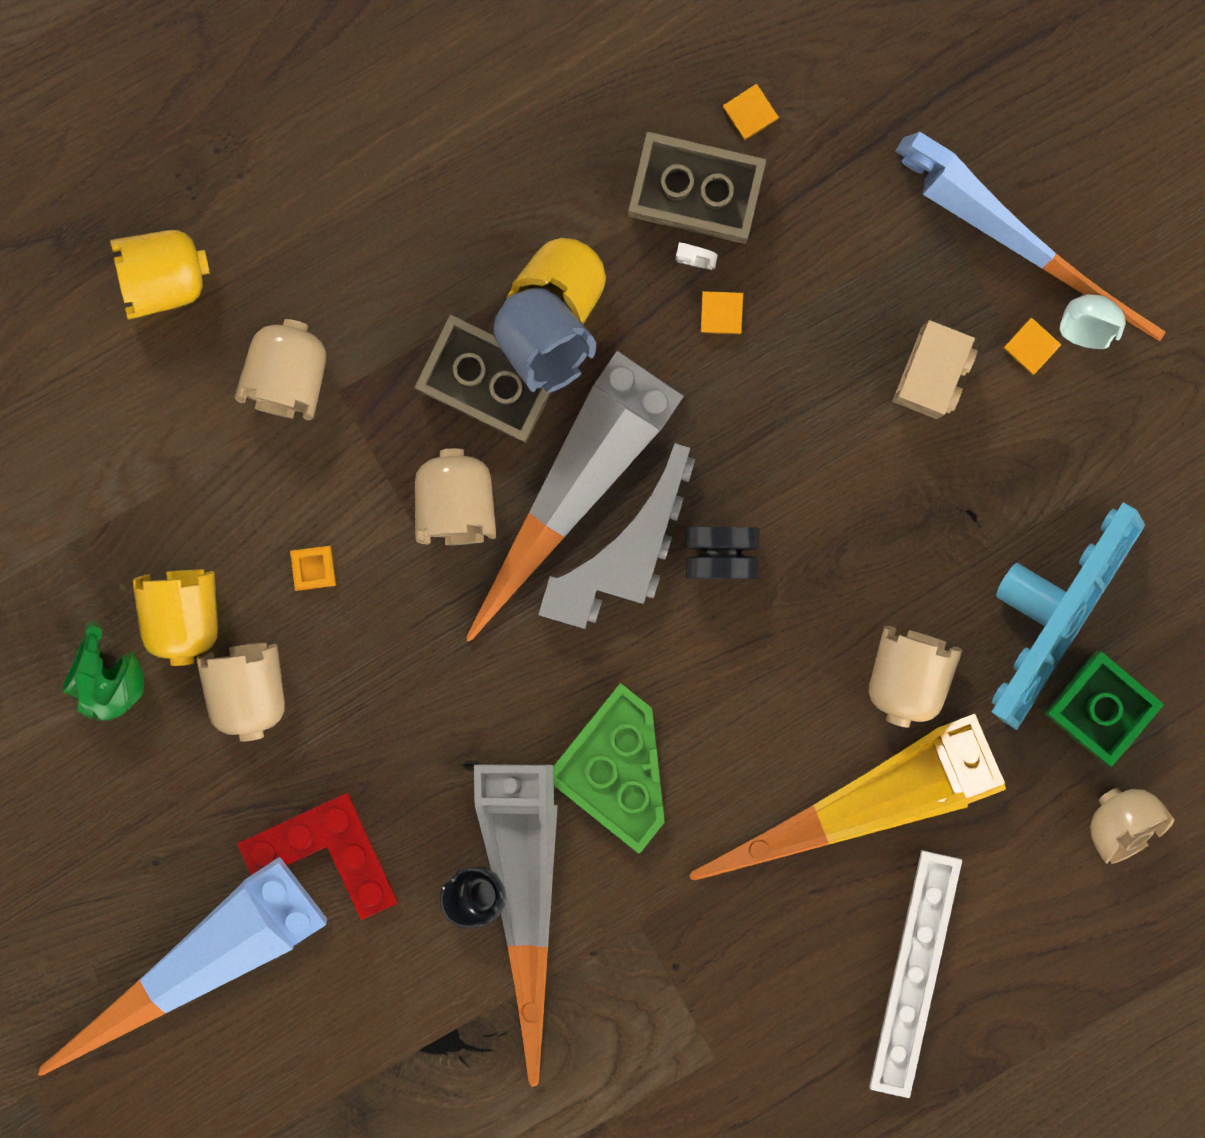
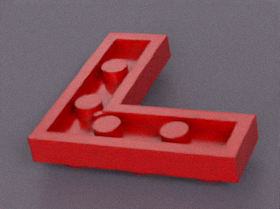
(343, 833)

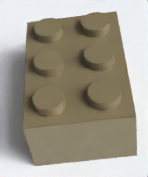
(696, 187)
(479, 381)

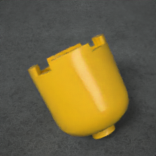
(567, 270)
(159, 271)
(177, 614)

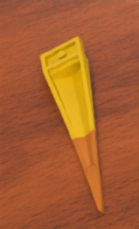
(920, 782)

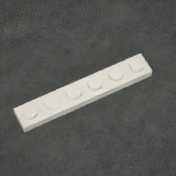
(915, 974)

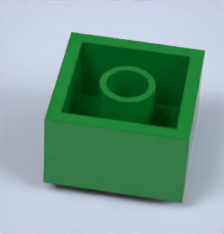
(1103, 708)

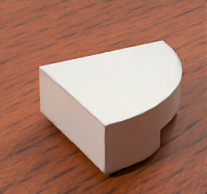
(696, 256)

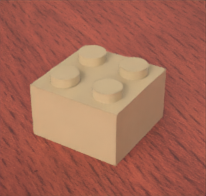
(934, 370)

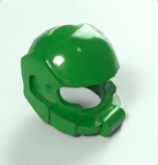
(98, 690)

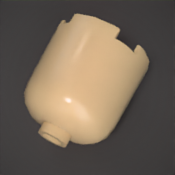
(283, 370)
(454, 500)
(911, 676)
(243, 689)

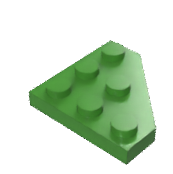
(615, 769)

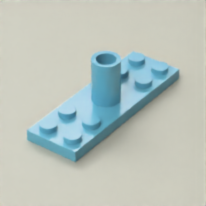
(1059, 610)

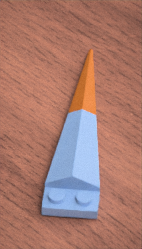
(961, 193)
(245, 931)

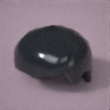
(472, 898)

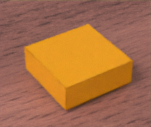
(750, 112)
(721, 313)
(1032, 346)
(313, 568)

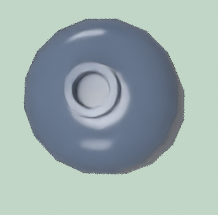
(542, 339)

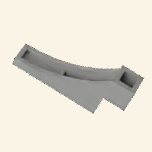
(629, 561)

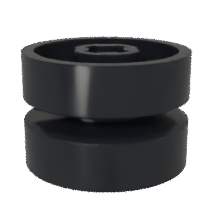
(722, 553)

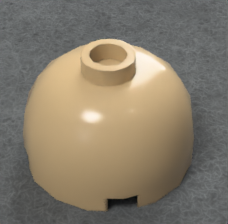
(1127, 823)

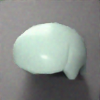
(1092, 321)

